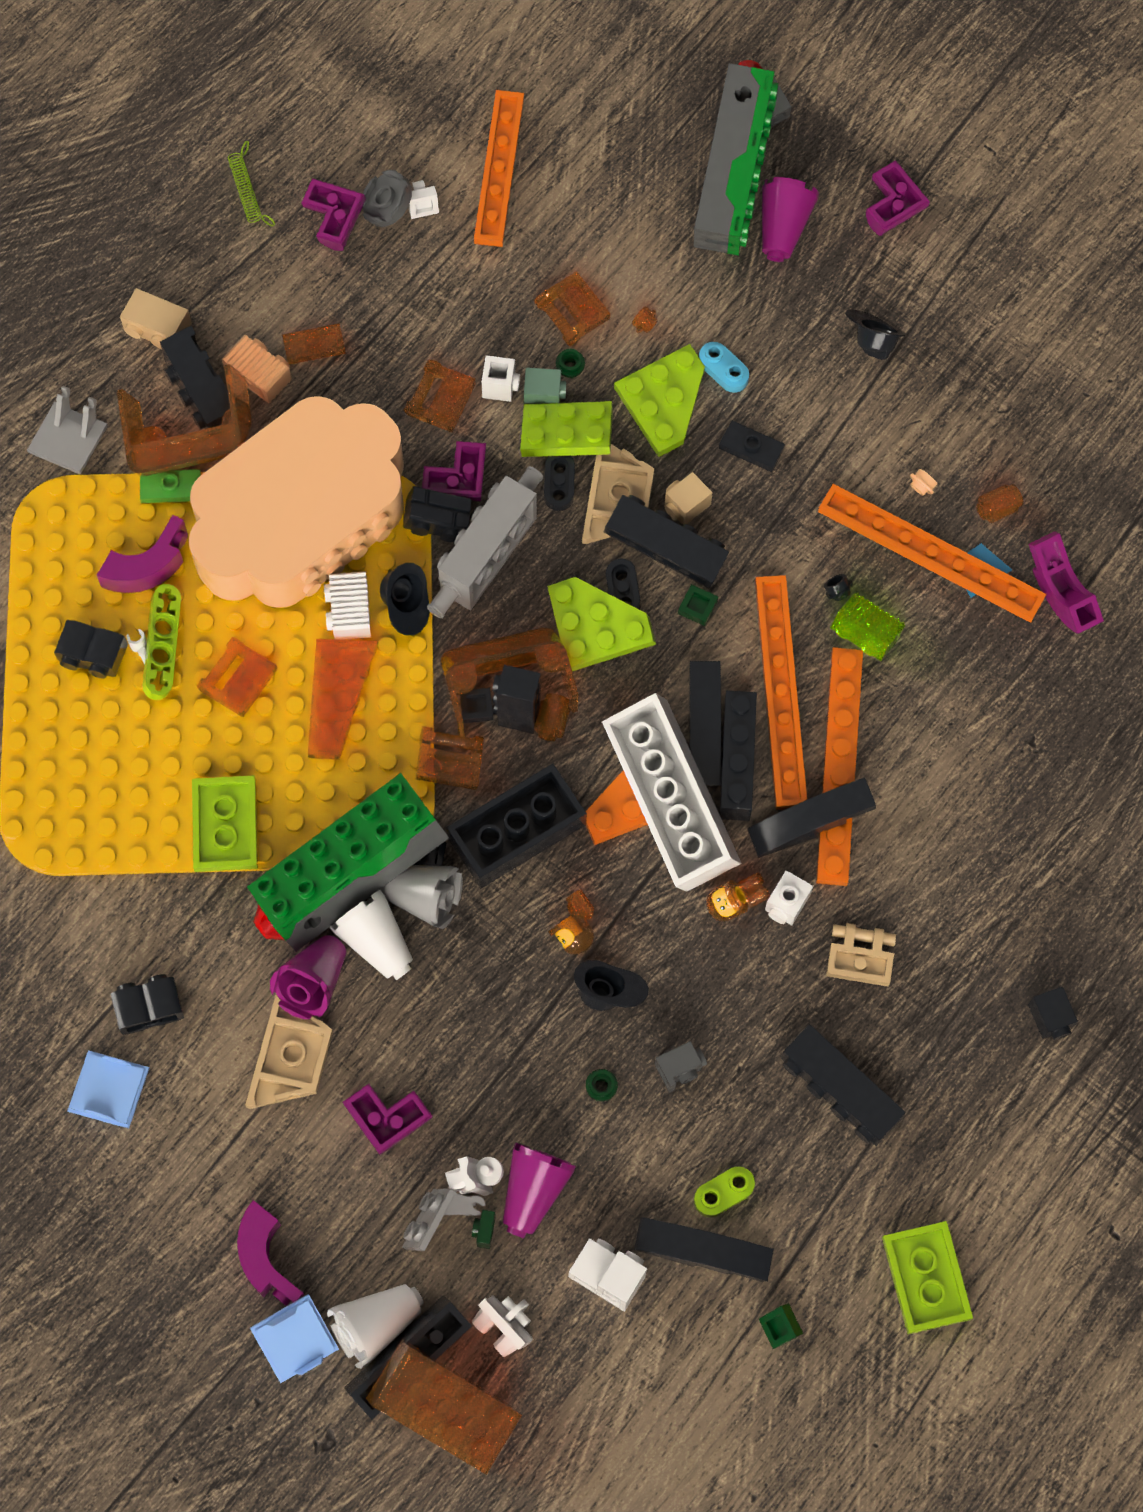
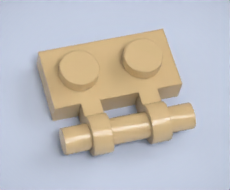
(859, 963)

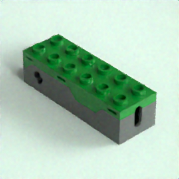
(736, 158)
(345, 864)

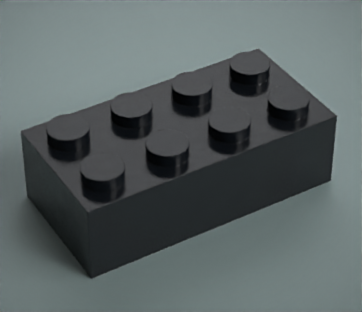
(516, 825)

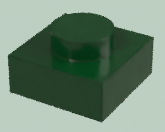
(698, 605)
(483, 1229)
(780, 1326)

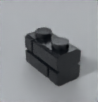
(436, 513)

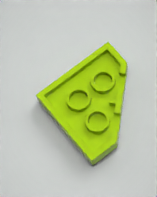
(663, 397)
(596, 623)

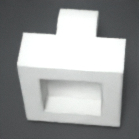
(423, 200)

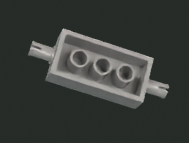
(486, 542)

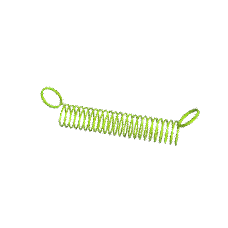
(241, 196)

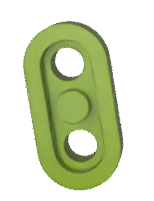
(725, 1192)

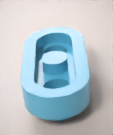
(721, 367)

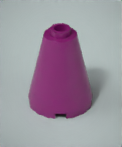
(784, 215)
(309, 978)
(532, 1188)

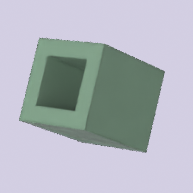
(543, 386)

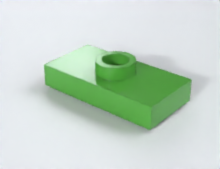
(168, 486)

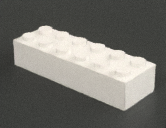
(671, 792)

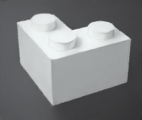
(609, 1274)

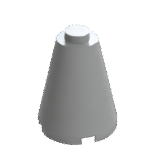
(427, 892)

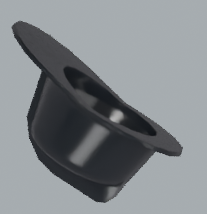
(874, 335)
(406, 598)
(608, 986)

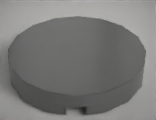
(386, 198)

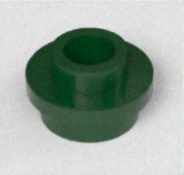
(573, 356)
(601, 1075)

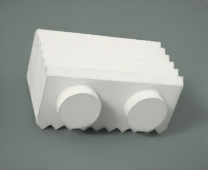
(349, 606)

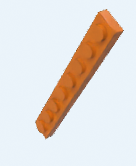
(932, 553)
(780, 691)
(840, 759)

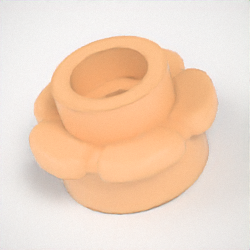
(922, 482)

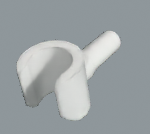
(138, 646)

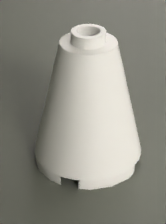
(375, 936)
(374, 1321)

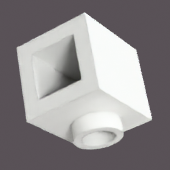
(499, 378)
(788, 898)

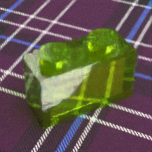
(867, 626)

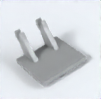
(67, 435)
(434, 1207)

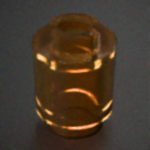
(999, 503)
(552, 717)

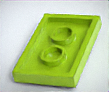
(566, 429)
(224, 823)
(927, 1277)

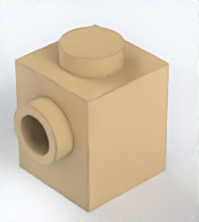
(687, 498)

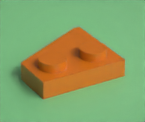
(614, 812)

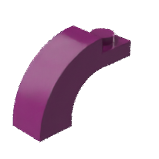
(147, 569)
(1064, 591)
(253, 1251)

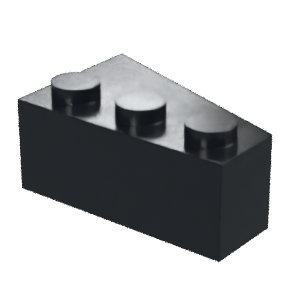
(196, 378)

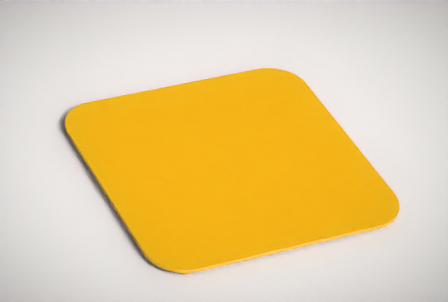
(104, 772)

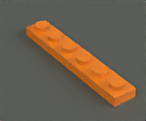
(499, 168)

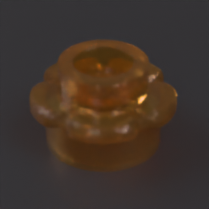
(645, 320)

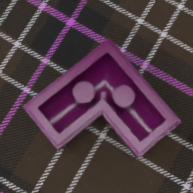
(901, 200)
(340, 210)
(465, 477)
(383, 1125)

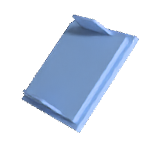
(108, 1089)
(294, 1339)

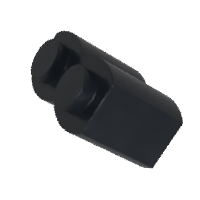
(90, 649)
(147, 1004)

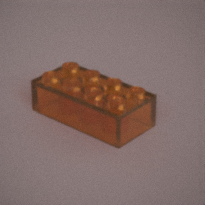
(443, 1407)

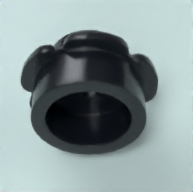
(838, 587)

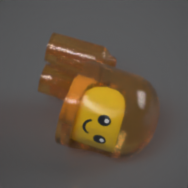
(735, 898)
(575, 932)

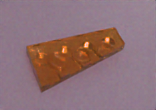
(336, 692)

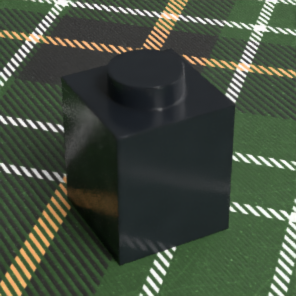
(1053, 1014)

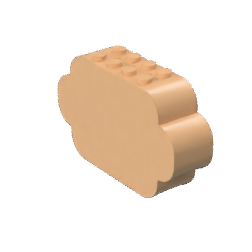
(297, 502)

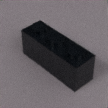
(517, 698)

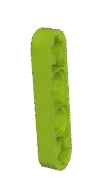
(159, 641)

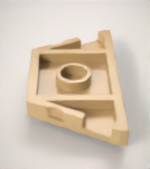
(613, 477)
(289, 1058)

